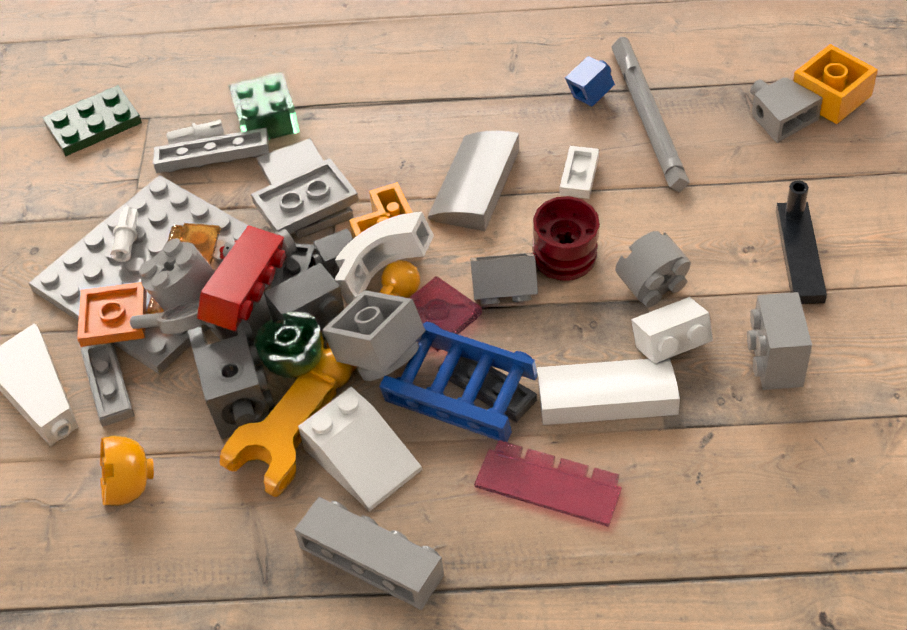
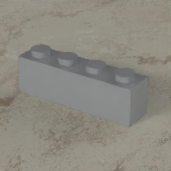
(370, 552)

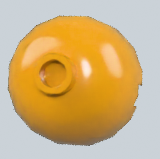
(123, 470)

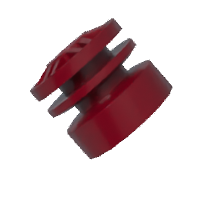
(565, 238)

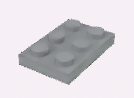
(305, 197)

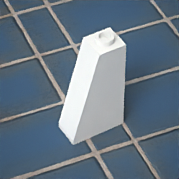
(34, 386)

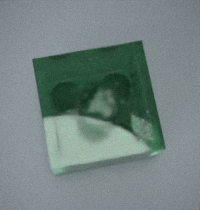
(265, 104)

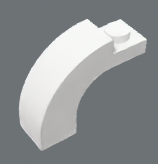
(378, 246)

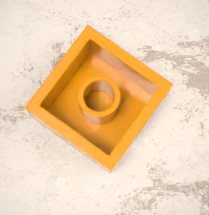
(840, 81)

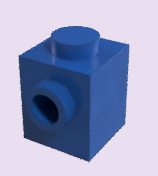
(590, 80)

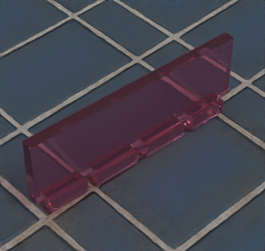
(540, 484)

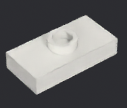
(579, 172)

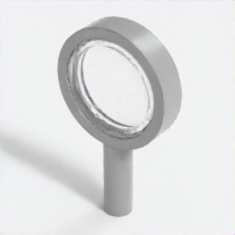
(171, 321)

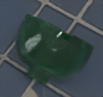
(290, 344)

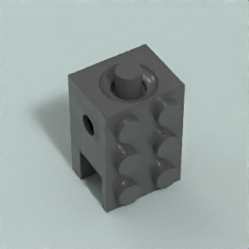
(233, 395)

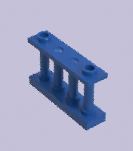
(460, 411)

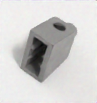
(784, 107)

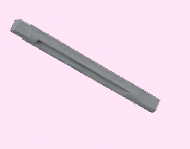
(650, 115)

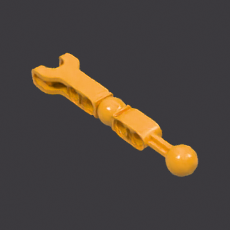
(278, 434)

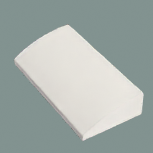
(607, 391)

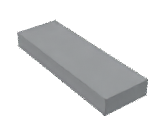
(107, 383)

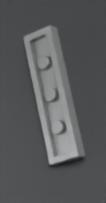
(211, 150)

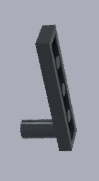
(800, 246)

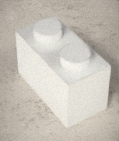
(672, 330)

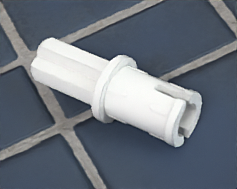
(196, 132)
(124, 235)

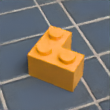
(385, 203)

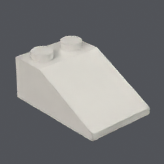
(358, 448)

